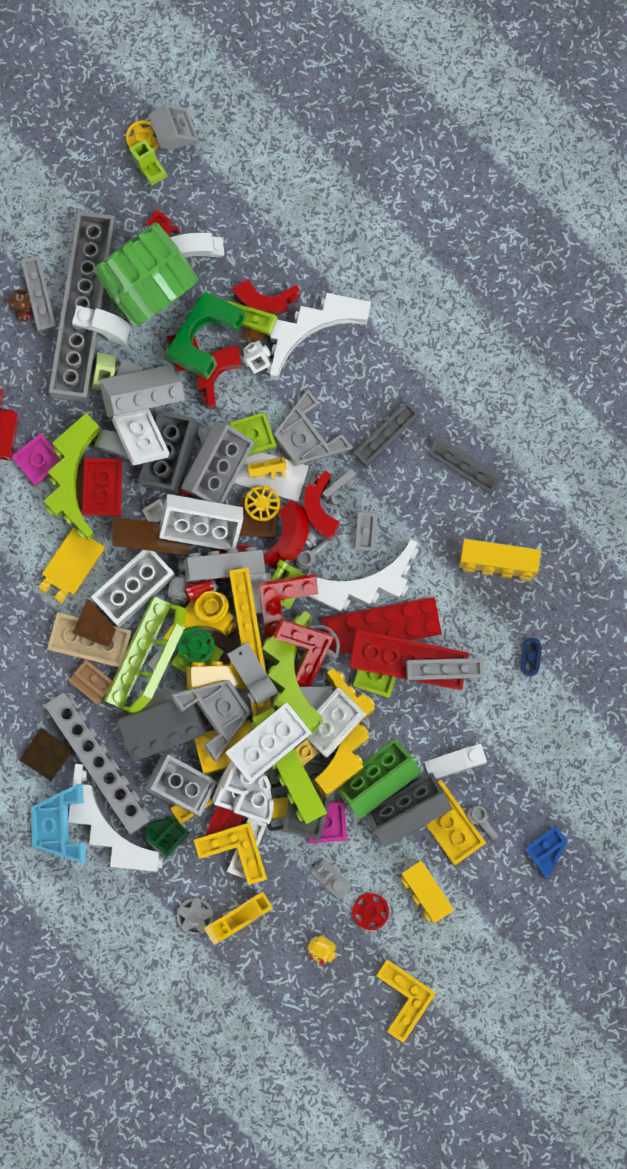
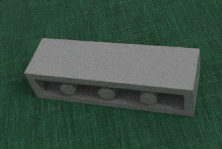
(218, 565)

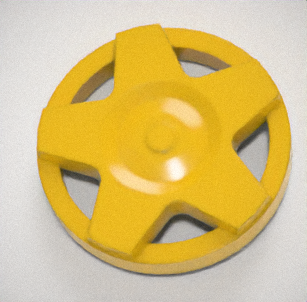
(141, 133)

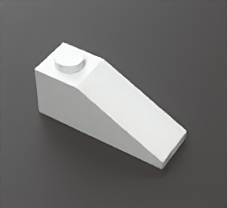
(456, 761)

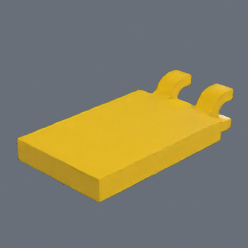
(71, 565)

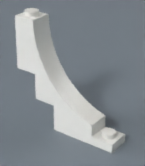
(124, 853)

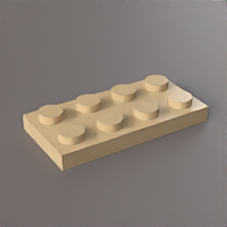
(67, 643)

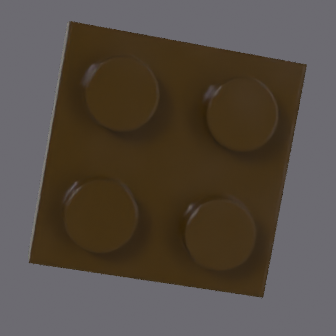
(46, 754)

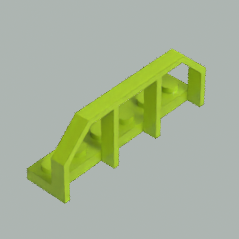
(138, 651)

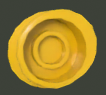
(211, 607)

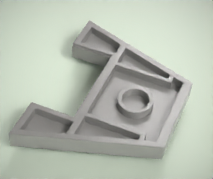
(302, 440)
(221, 707)

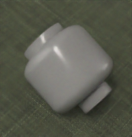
(176, 589)

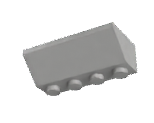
(141, 390)
(217, 464)

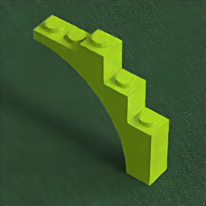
(72, 447)
(284, 677)

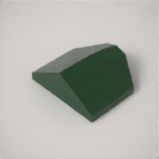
(165, 835)

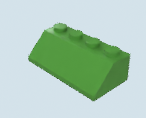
(379, 778)

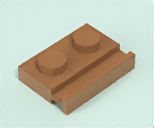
(91, 682)

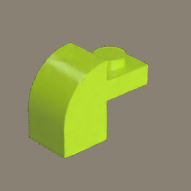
(147, 162)

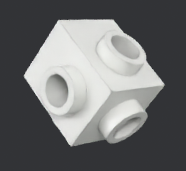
(256, 356)

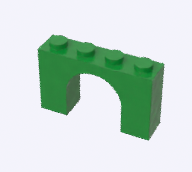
(207, 310)

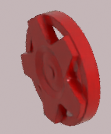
(370, 911)

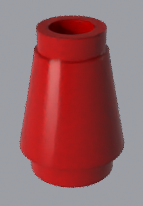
(195, 589)

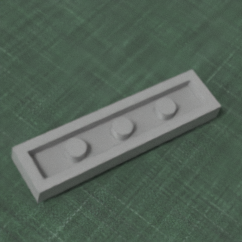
(38, 293)
(444, 669)

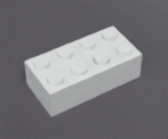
(201, 522)
(133, 586)

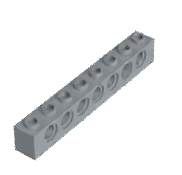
(56, 708)

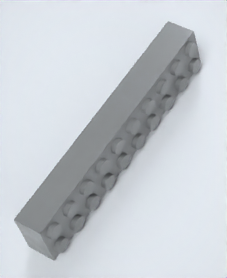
(76, 345)

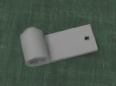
(252, 673)

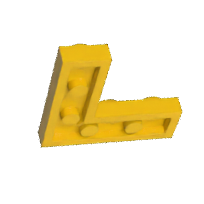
(240, 838)
(418, 1001)

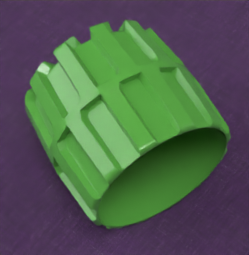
(146, 274)

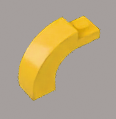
(238, 918)

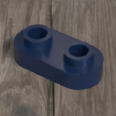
(529, 657)

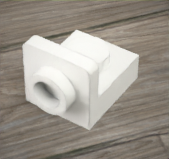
(155, 510)

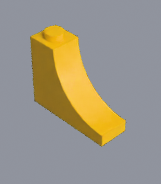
(224, 626)

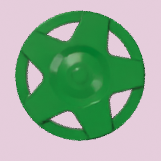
(196, 645)

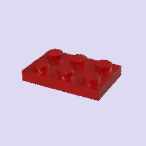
(102, 487)

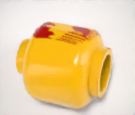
(322, 950)

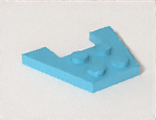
(51, 825)

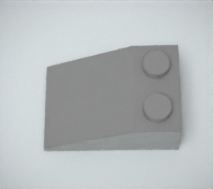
(180, 784)

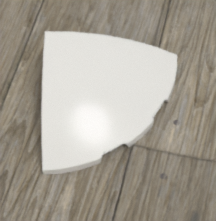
(243, 797)

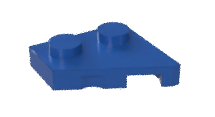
(547, 850)

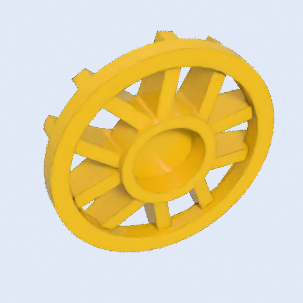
(262, 503)

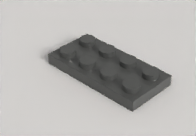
(292, 823)

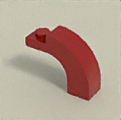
(276, 305)
(226, 360)
(318, 519)
(293, 536)

